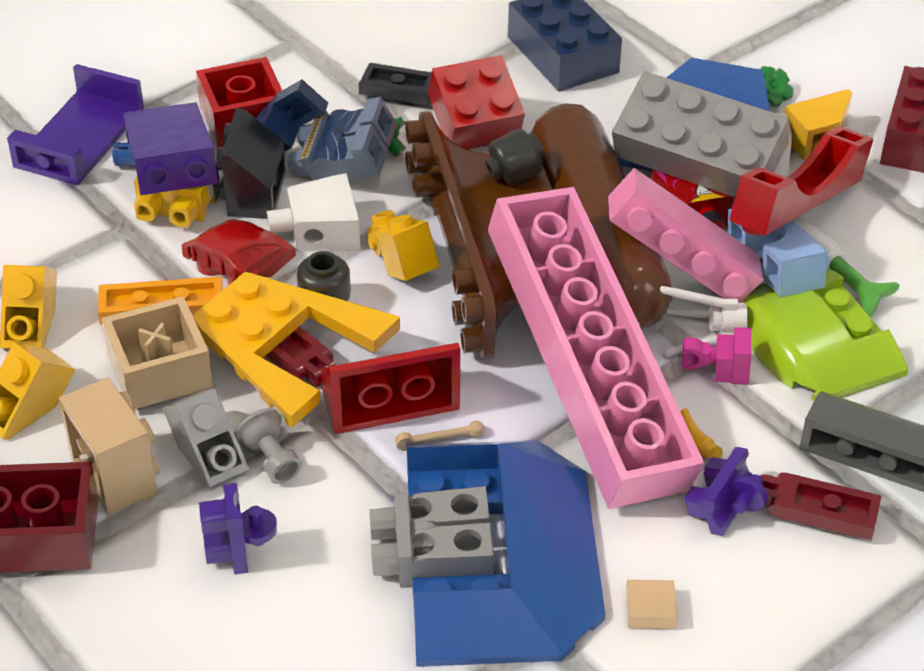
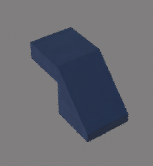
(292, 109)

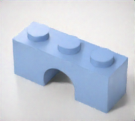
(790, 258)

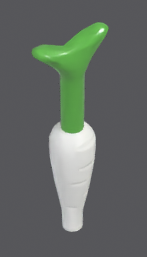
(869, 292)

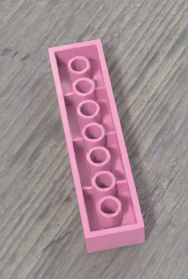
(594, 348)

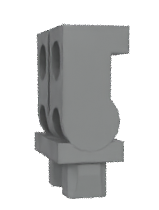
(434, 534)

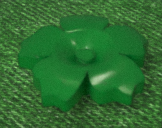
(777, 85)

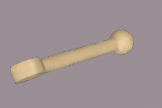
(474, 429)

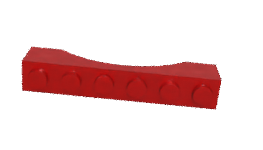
(771, 200)

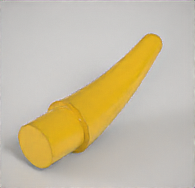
(705, 444)

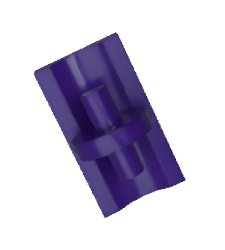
(729, 492)
(227, 529)

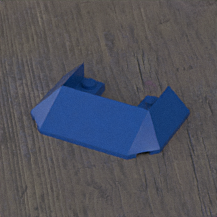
(549, 554)

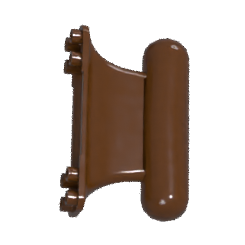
(464, 202)

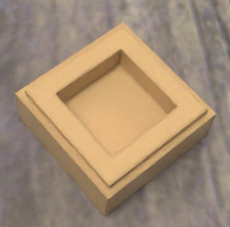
(651, 604)

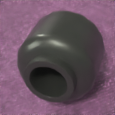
(515, 157)
(325, 274)

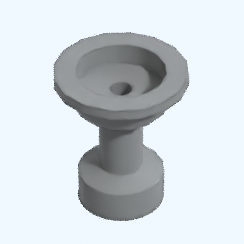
(260, 433)

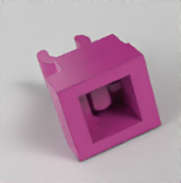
(730, 356)

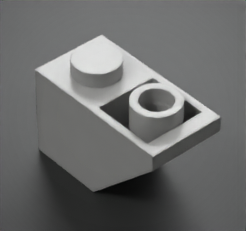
(206, 437)

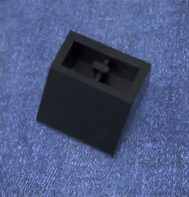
(251, 167)

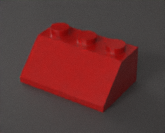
(392, 388)

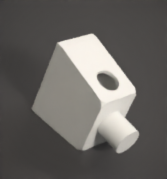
(319, 216)

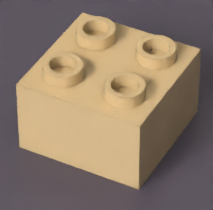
(157, 352)
(105, 430)

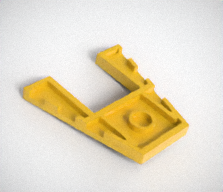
(260, 313)

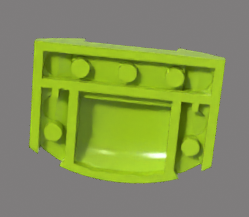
(821, 339)

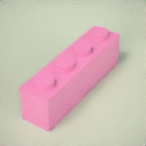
(684, 237)

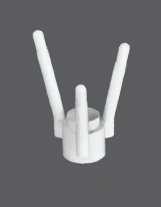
(721, 316)

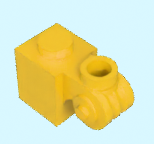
(403, 244)

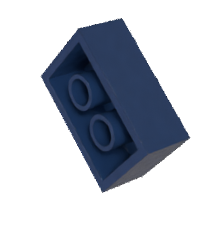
(564, 40)

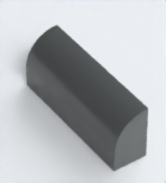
(865, 439)

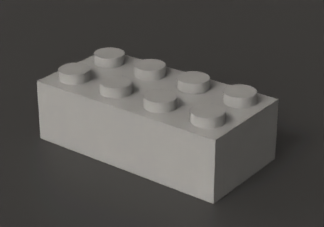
(697, 134)

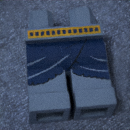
(345, 143)

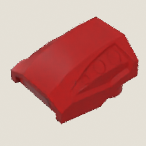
(237, 249)

